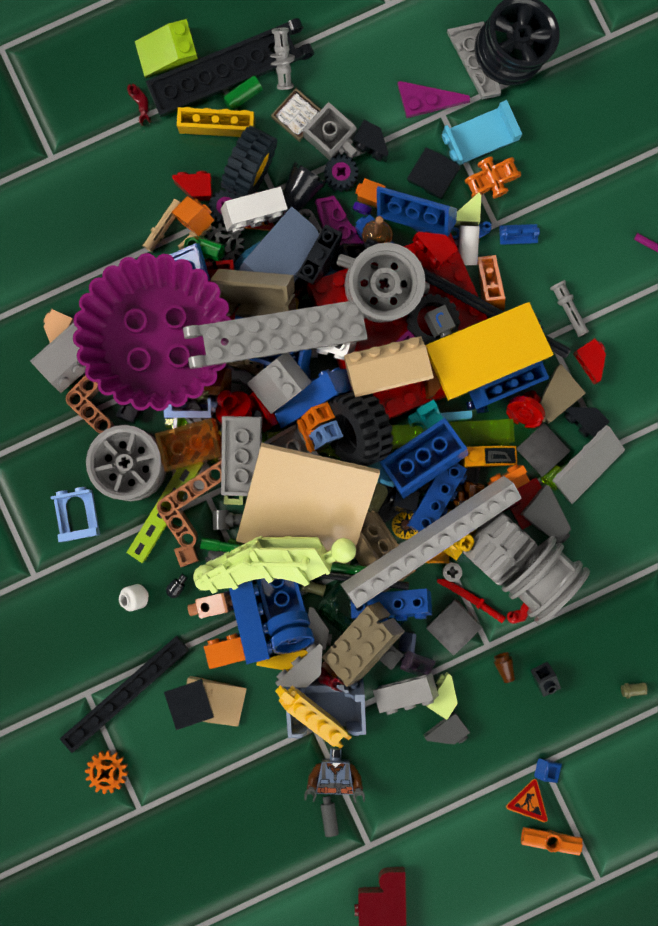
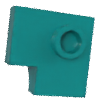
(426, 416)

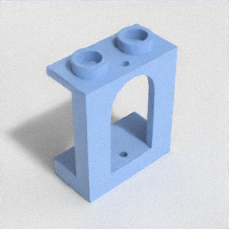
(177, 412)
(60, 502)

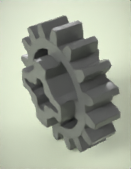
(229, 239)

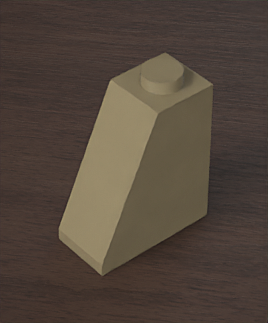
(559, 393)

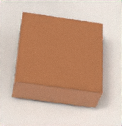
(186, 555)

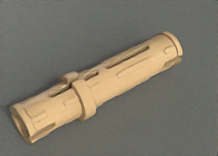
(158, 232)

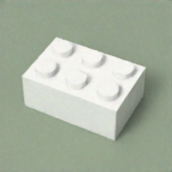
(253, 209)

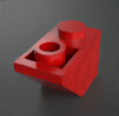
(195, 185)
(435, 246)

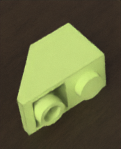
(447, 700)

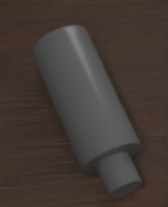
(329, 817)

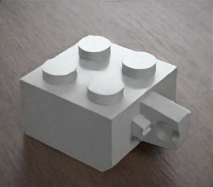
(331, 133)

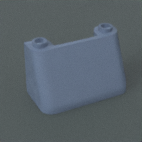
(344, 706)

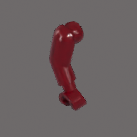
(141, 99)
(329, 681)

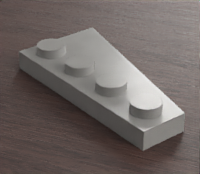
(463, 40)

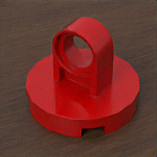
(233, 404)
(526, 409)

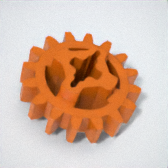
(101, 766)

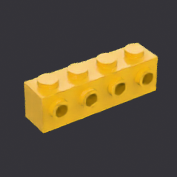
(213, 121)

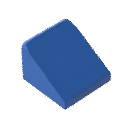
(547, 770)

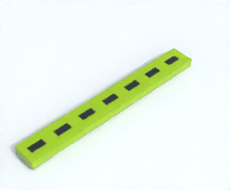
(155, 524)

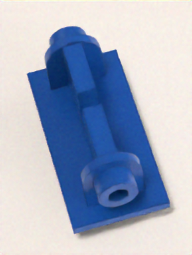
(519, 234)

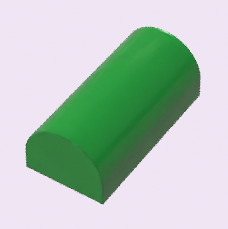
(242, 93)

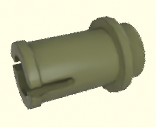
(314, 588)
(629, 690)

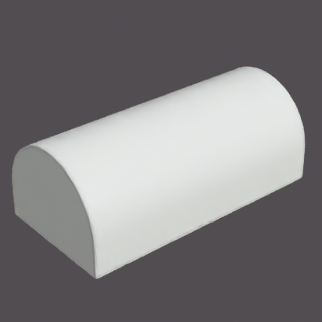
(469, 244)

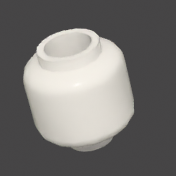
(133, 597)

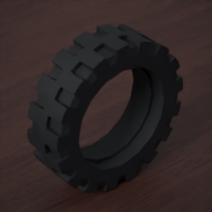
(431, 300)

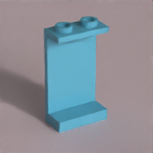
(482, 134)

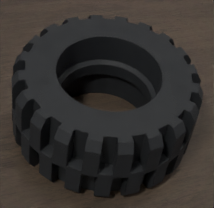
(364, 429)

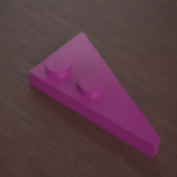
(423, 100)

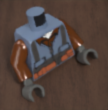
(335, 777)

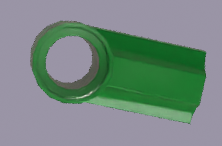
(209, 248)

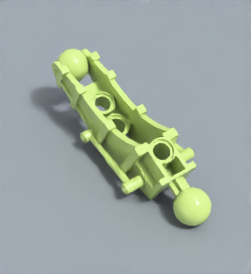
(270, 558)

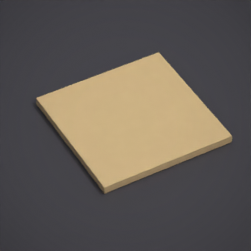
(306, 497)

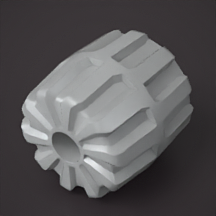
(501, 548)

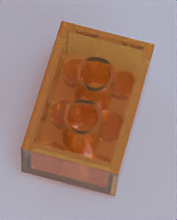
(189, 444)

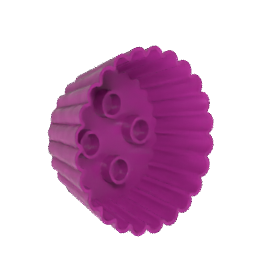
(135, 334)

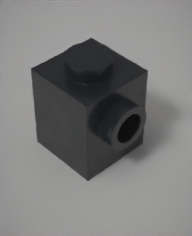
(545, 679)

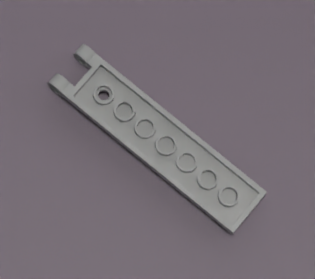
(278, 333)

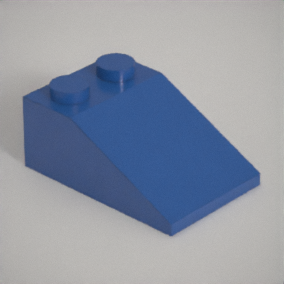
(280, 597)

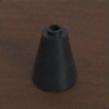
(301, 187)

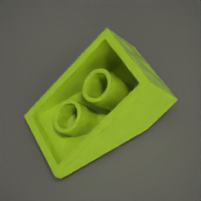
(166, 48)

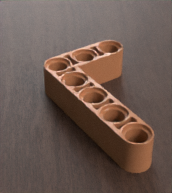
(85, 404)
(177, 503)

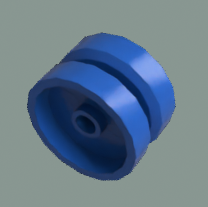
(290, 632)

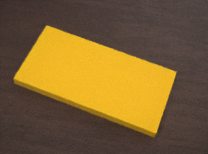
(488, 351)

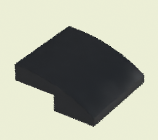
(433, 173)

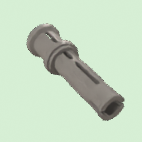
(580, 329)

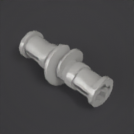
(283, 58)

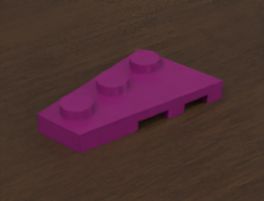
(333, 215)

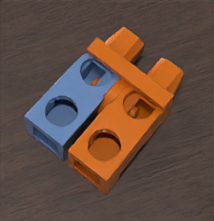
(315, 431)

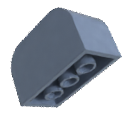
(283, 247)

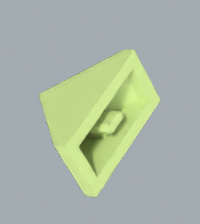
(470, 212)

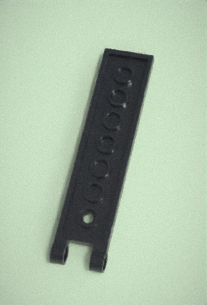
(221, 70)

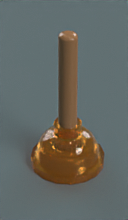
(378, 231)

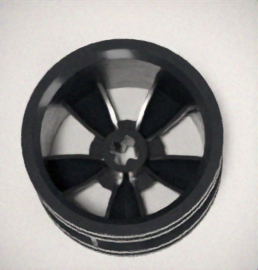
(531, 23)

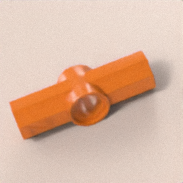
(563, 843)

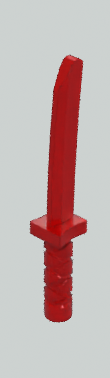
(473, 599)

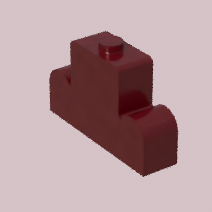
(385, 903)

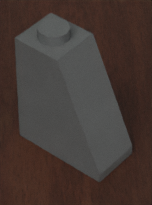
(547, 515)

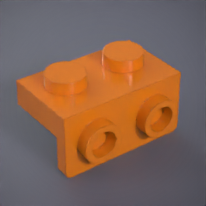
(515, 473)

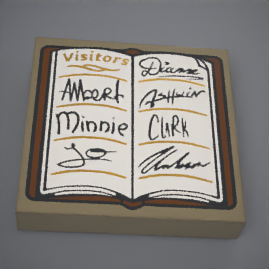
(295, 113)

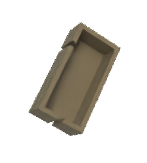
(255, 292)
(363, 644)

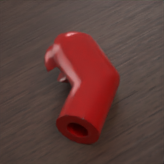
(518, 615)

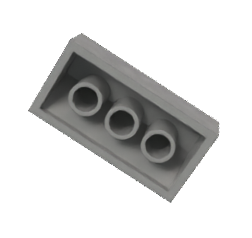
(59, 360)

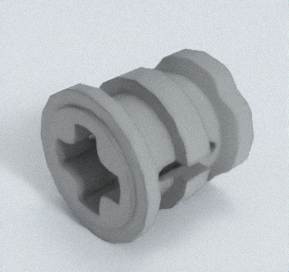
(456, 576)

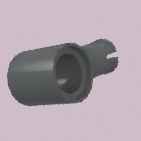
(225, 519)

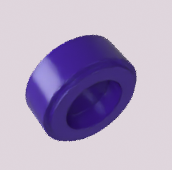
(362, 208)

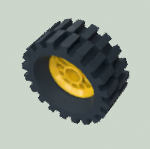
(249, 162)

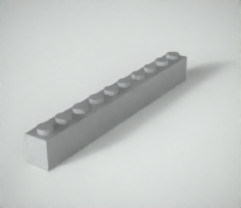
(431, 541)

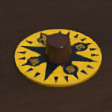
(400, 528)

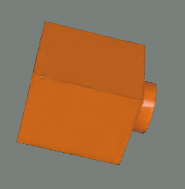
(368, 192)

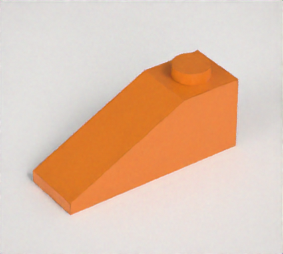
(491, 282)

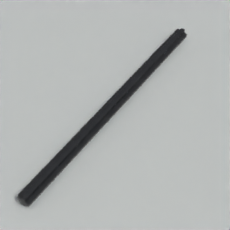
(473, 301)

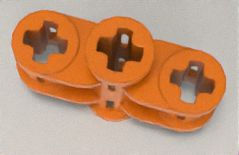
(493, 177)

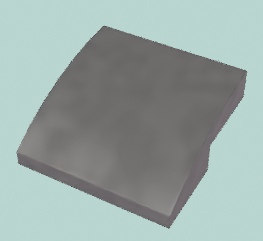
(543, 449)
(454, 627)

